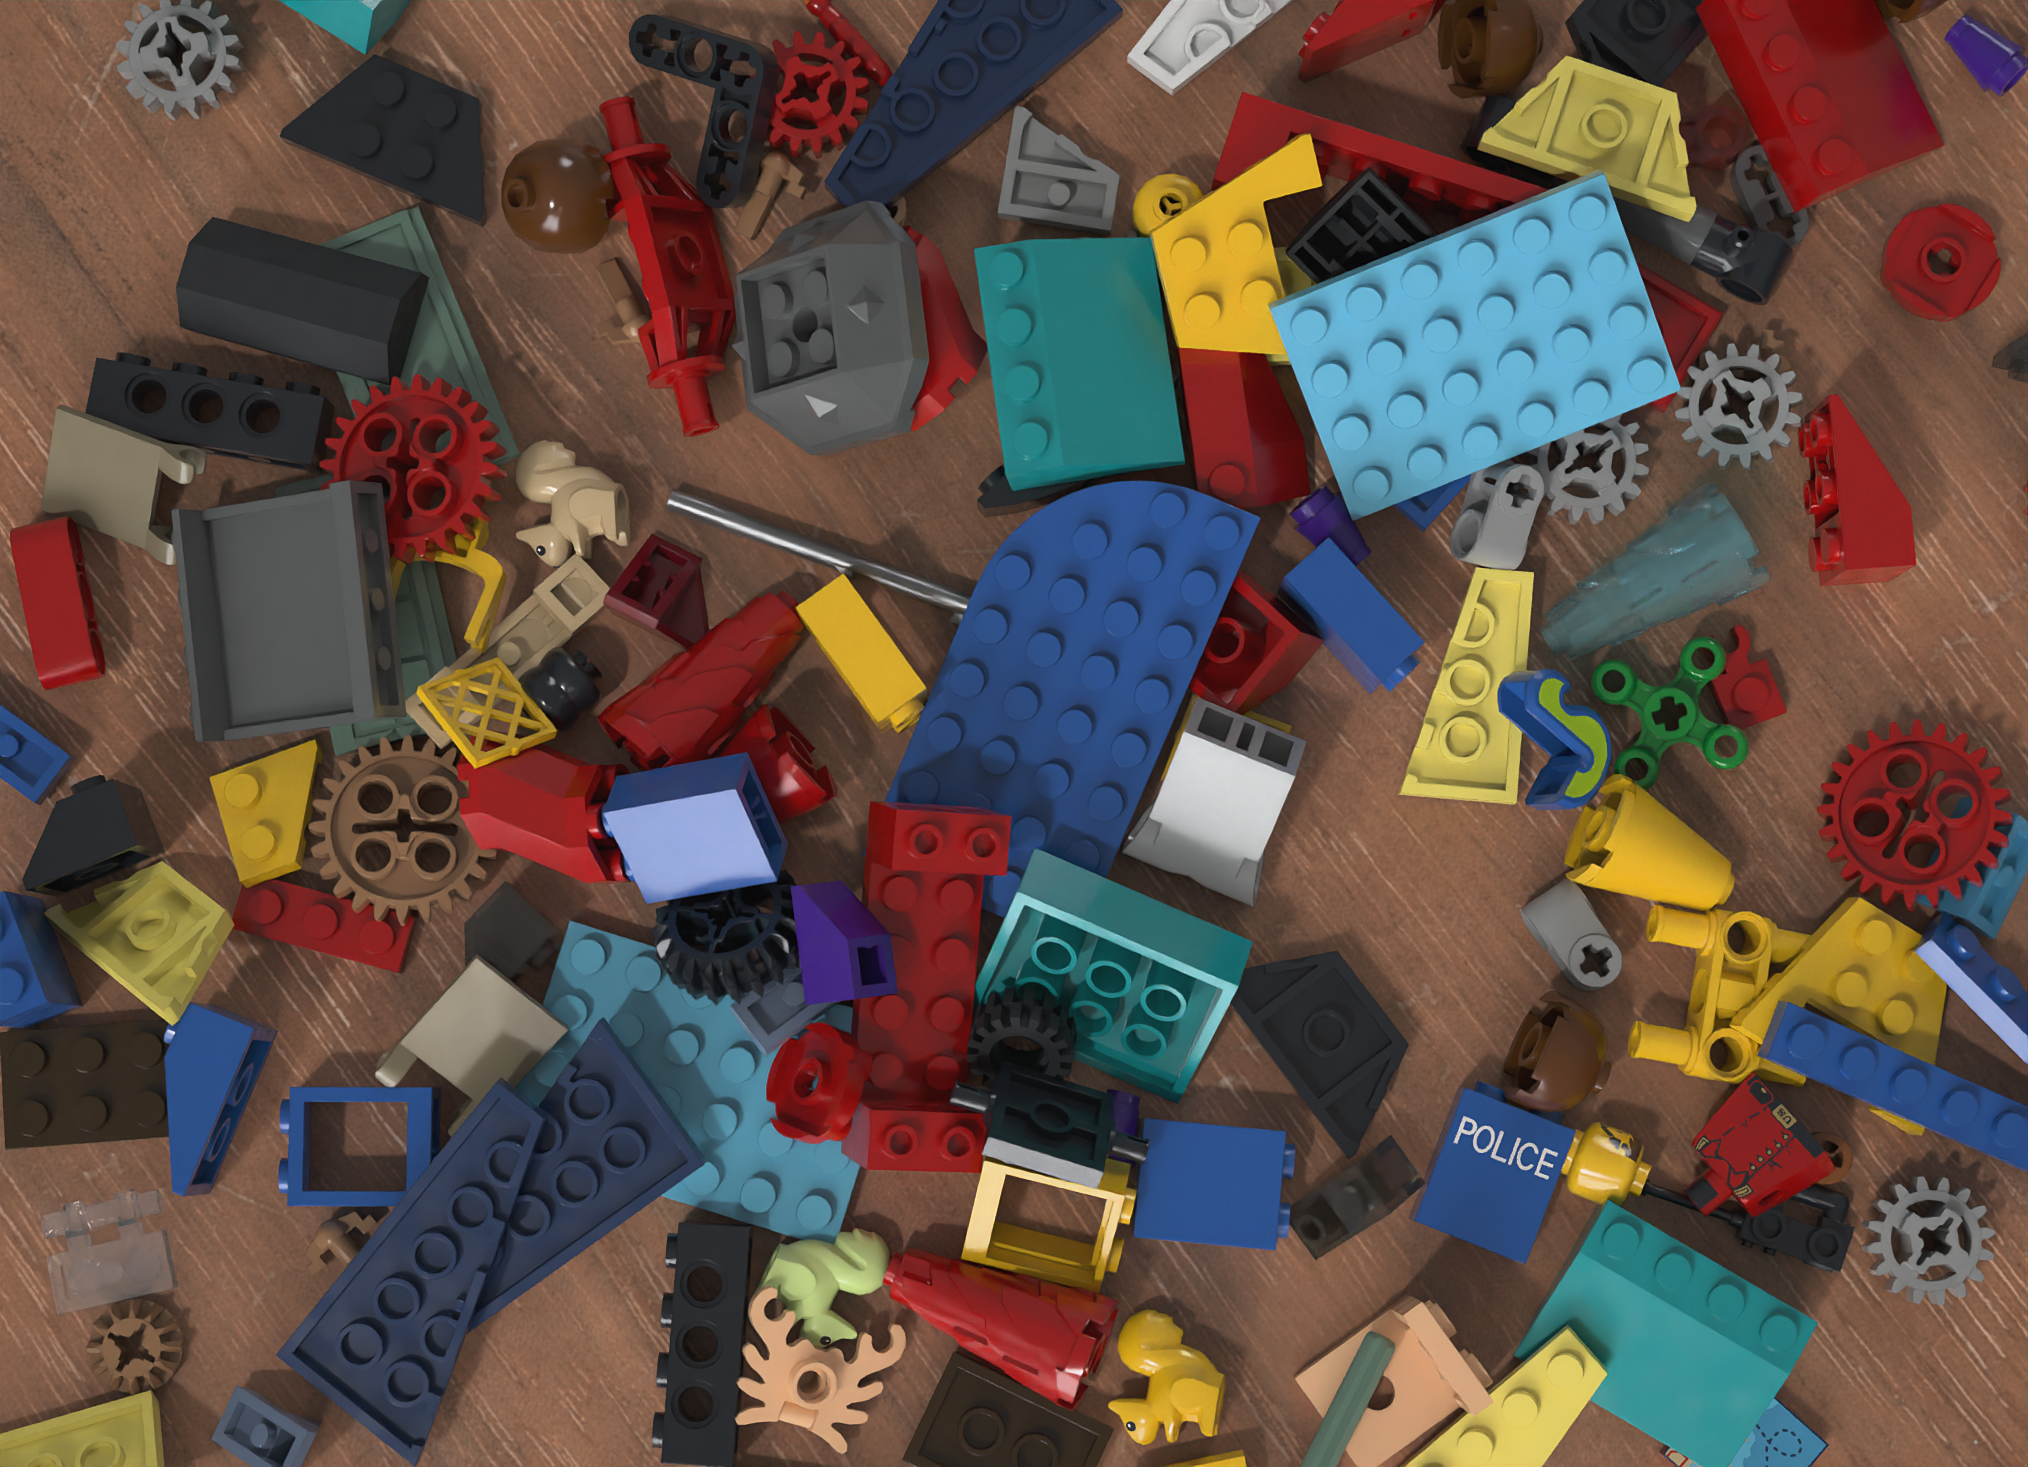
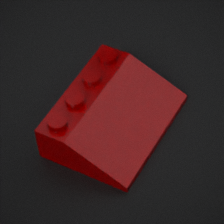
(1821, 91)

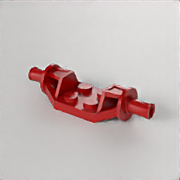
(678, 263)

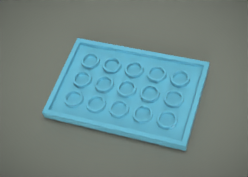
(1476, 345)
(708, 1079)

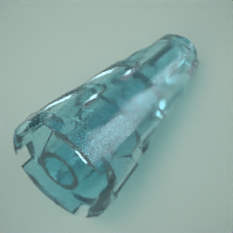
(1673, 569)

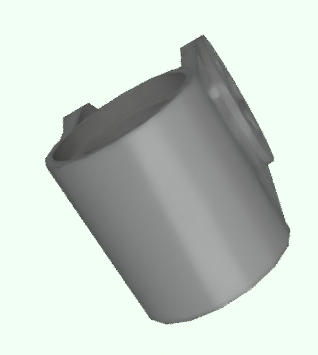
(1497, 517)
(1566, 925)

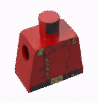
(1755, 1153)

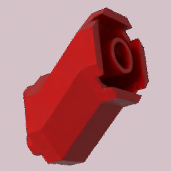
(952, 343)
(544, 810)

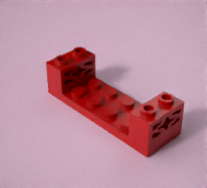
(1342, 151)
(927, 892)

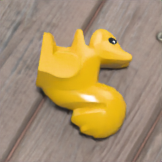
(1180, 1382)

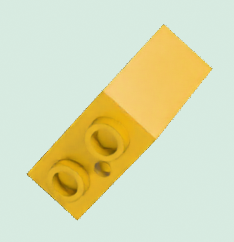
(864, 655)
(1041, 1253)

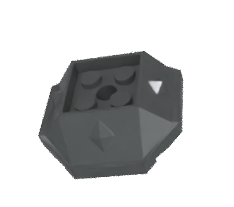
(834, 330)

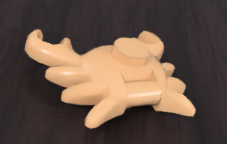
(810, 1382)

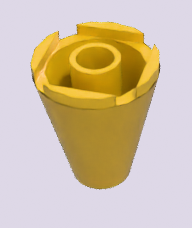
(1645, 851)

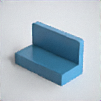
(1987, 906)

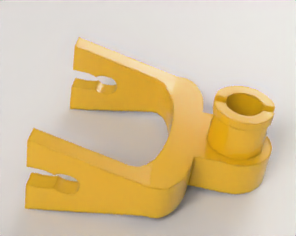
(480, 563)

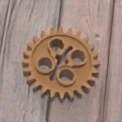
(402, 882)

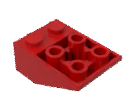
(1361, 30)
(1856, 505)

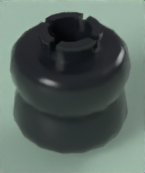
(562, 686)

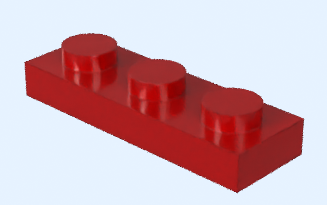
(323, 924)

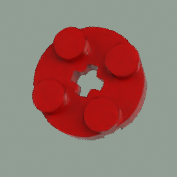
(1973, 256)
(841, 1071)

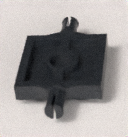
(1048, 1124)

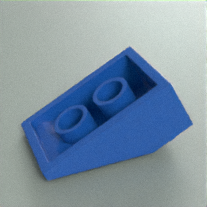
(208, 1084)

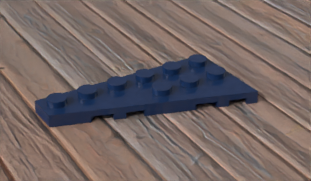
(957, 81)
(596, 1164)
(405, 1302)

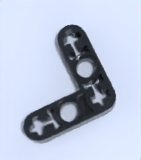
(732, 92)

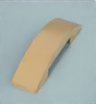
(544, 621)

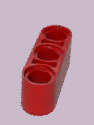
(57, 603)

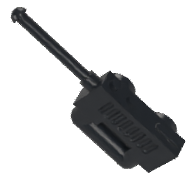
(1818, 1245)

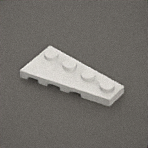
(1195, 35)

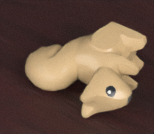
(581, 503)

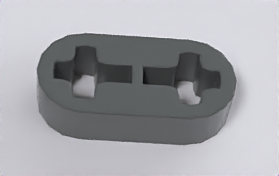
(1756, 203)

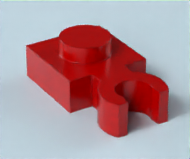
(1745, 690)

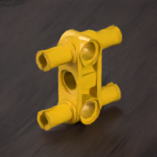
(1719, 990)

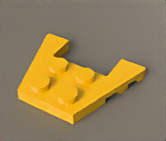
(1221, 256)
(1866, 977)

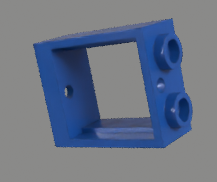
(295, 1120)

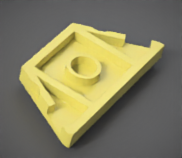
(1601, 121)
(149, 935)

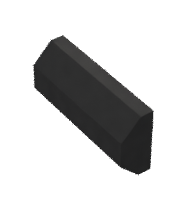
(1356, 228)
(299, 300)

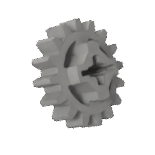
(159, 57)
(1763, 391)
(1598, 479)
(1944, 1221)

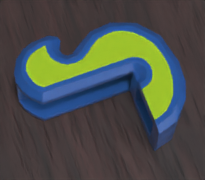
(1568, 733)

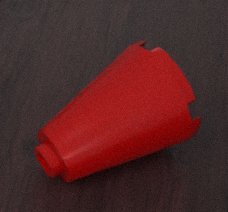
(783, 763)

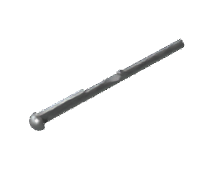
(819, 552)

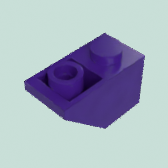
(840, 945)

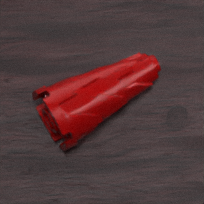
(700, 694)
(1023, 1324)

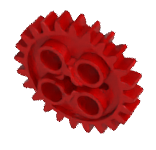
(415, 468)
(1962, 840)

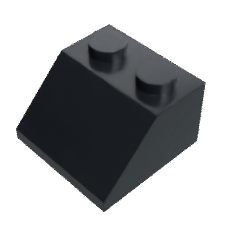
(92, 837)

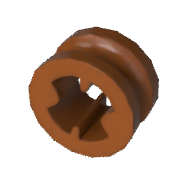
(1843, 1152)

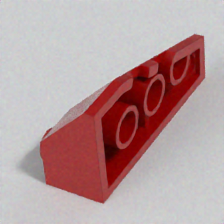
(1240, 429)
(1252, 648)

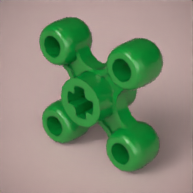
(1684, 689)

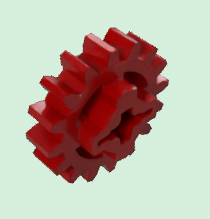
(824, 80)

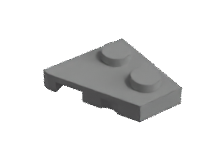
(1054, 182)

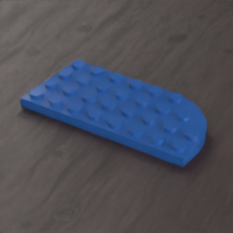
(1075, 669)

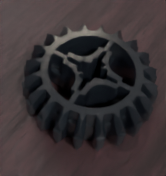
(741, 942)

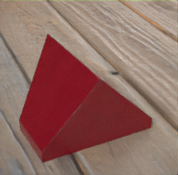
(662, 593)

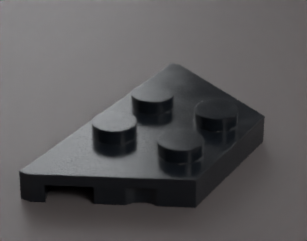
(1636, 36)
(401, 134)
(1323, 1039)

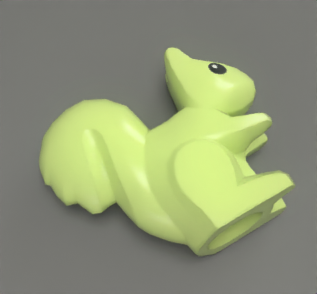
(814, 1271)

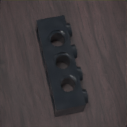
(294, 443)
(715, 1438)

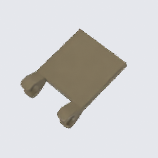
(113, 478)
(475, 1036)

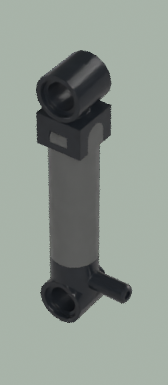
(1739, 257)

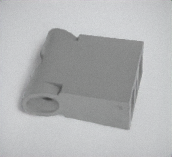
(1218, 802)

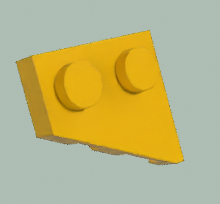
(267, 811)

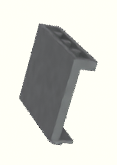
(289, 613)

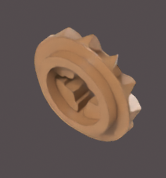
(161, 1339)

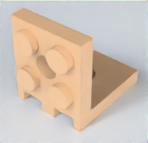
(1425, 1376)

